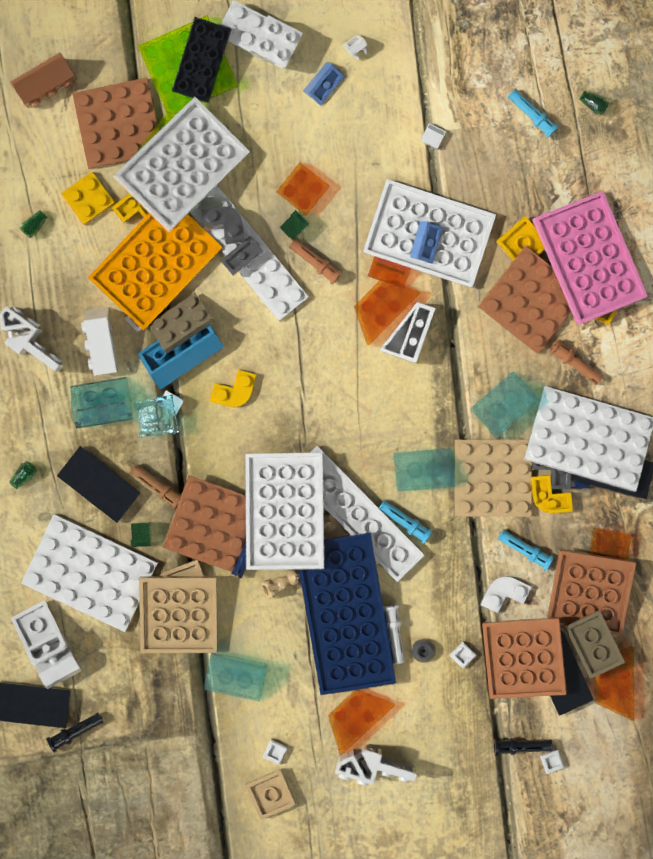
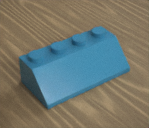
(168, 367)

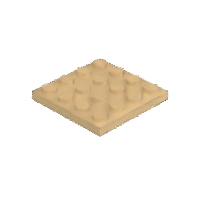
(492, 478)
(178, 614)

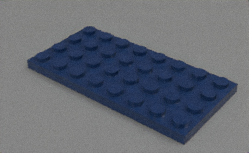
(347, 617)

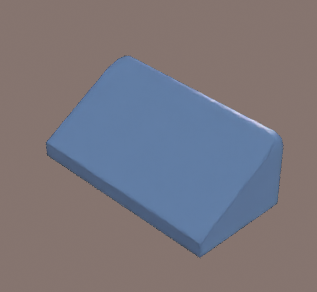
(323, 83)
(426, 241)

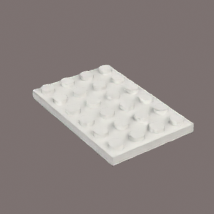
(181, 164)
(460, 243)
(589, 439)
(284, 511)
(88, 572)

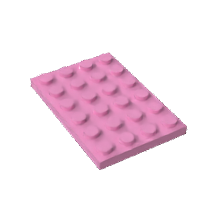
(590, 258)

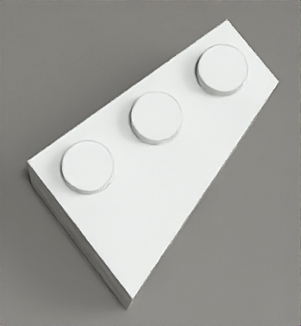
(410, 334)
(99, 341)

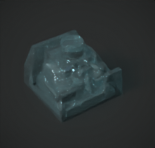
(156, 416)

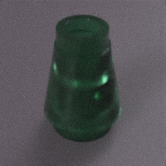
(594, 102)
(33, 224)
(23, 474)

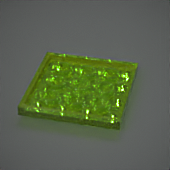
(163, 59)

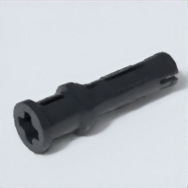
(64, 736)
(512, 746)

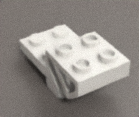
(261, 35)
(13, 320)
(45, 644)
(349, 766)

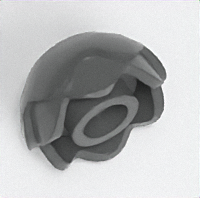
(417, 649)

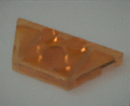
(382, 306)
(616, 686)
(355, 717)

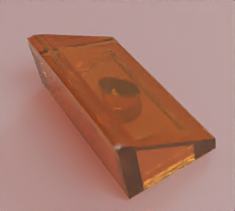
(388, 271)

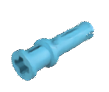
(539, 119)
(412, 526)
(533, 554)

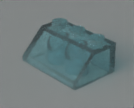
(101, 402)
(504, 404)
(424, 469)
(235, 676)

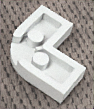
(504, 587)

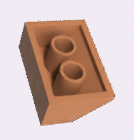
(43, 80)

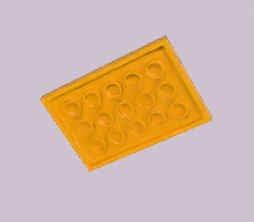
(154, 266)

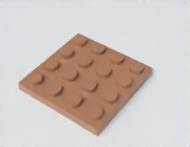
(114, 121)
(527, 300)
(208, 524)
(590, 584)
(524, 658)

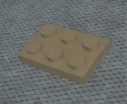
(181, 323)
(594, 644)

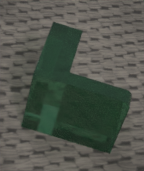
(294, 225)
(141, 534)

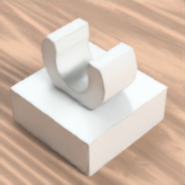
(354, 45)

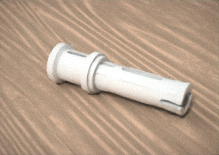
(393, 624)

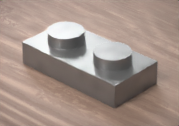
(241, 256)

